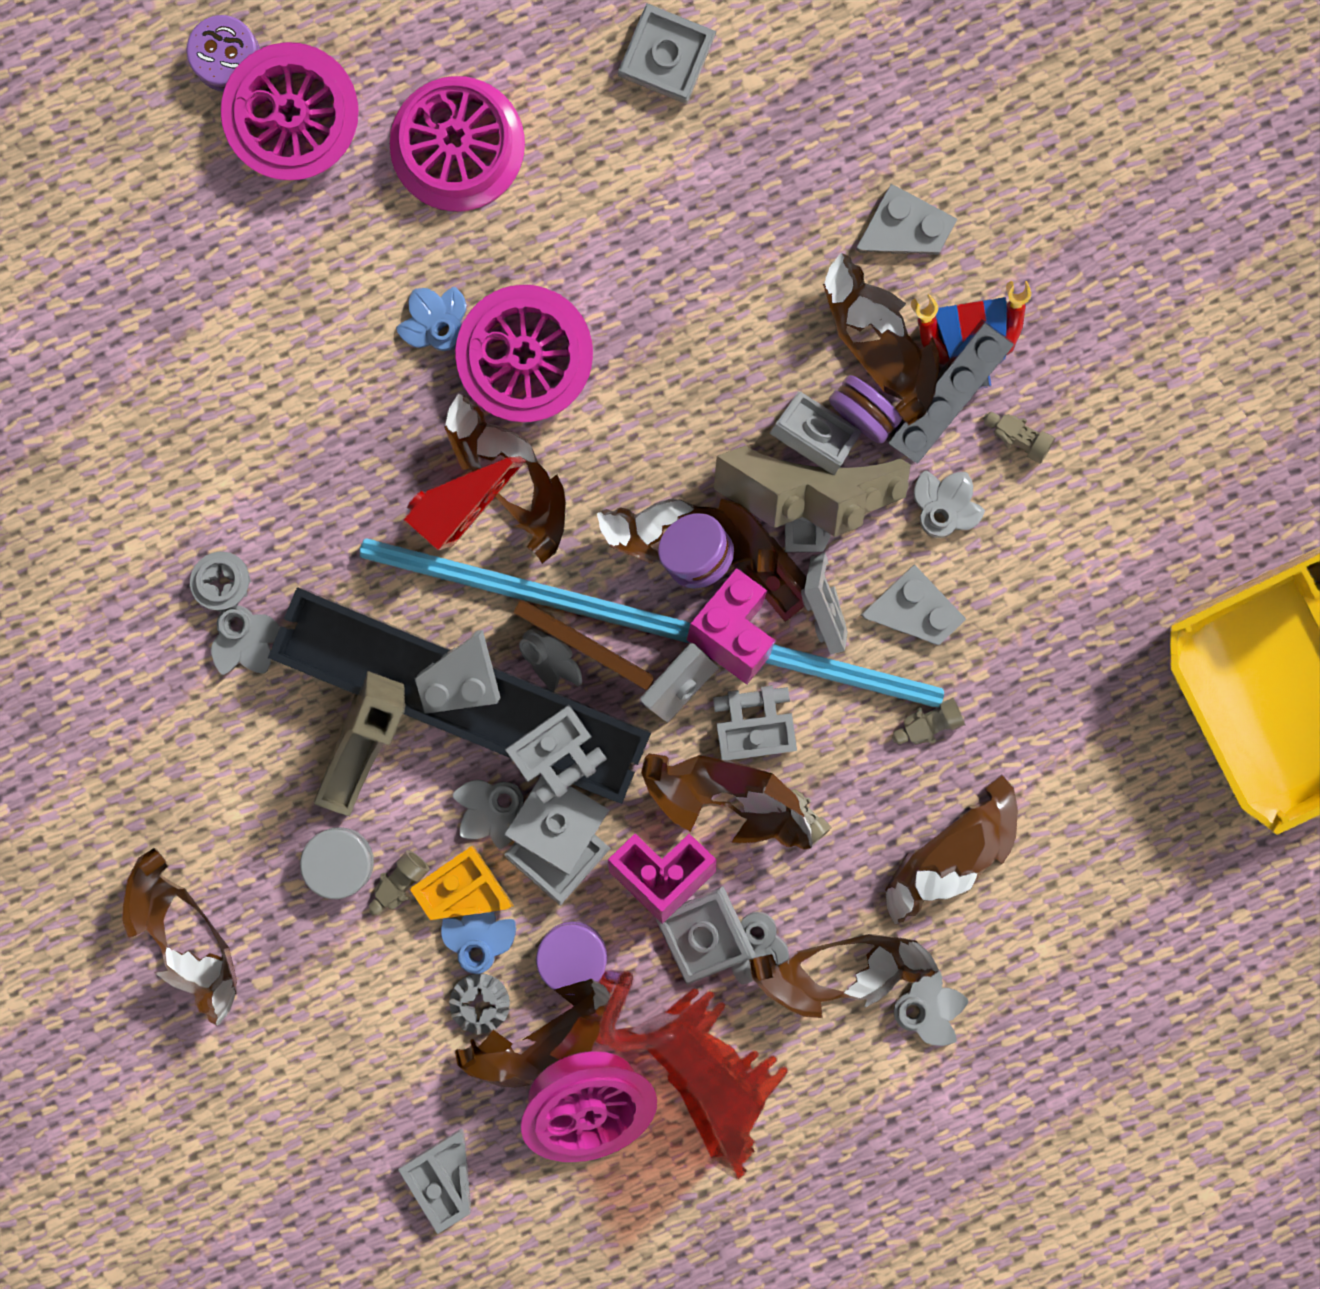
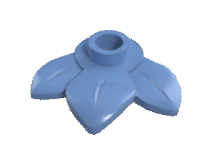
(430, 315)
(481, 932)

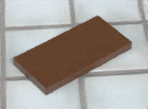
(584, 644)

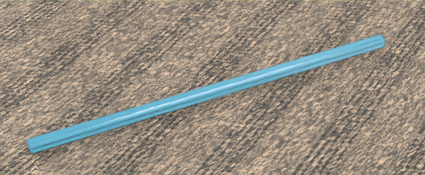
(639, 619)

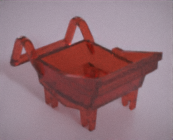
(713, 1081)

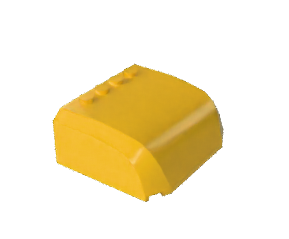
(1255, 688)

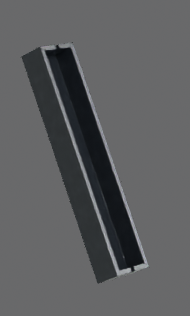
(346, 644)

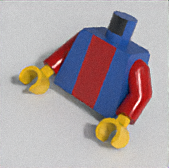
(954, 323)

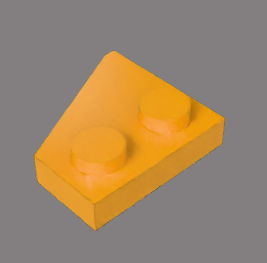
(461, 888)

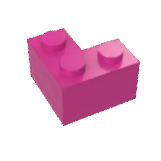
(725, 628)
(665, 882)

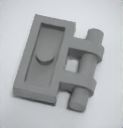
(756, 735)
(549, 744)

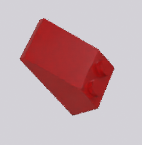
(450, 509)

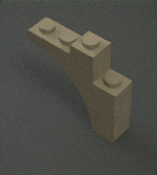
(788, 490)
(365, 730)

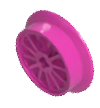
(243, 95)
(468, 193)
(475, 338)
(587, 1108)

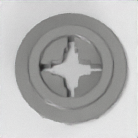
(209, 570)
(492, 991)

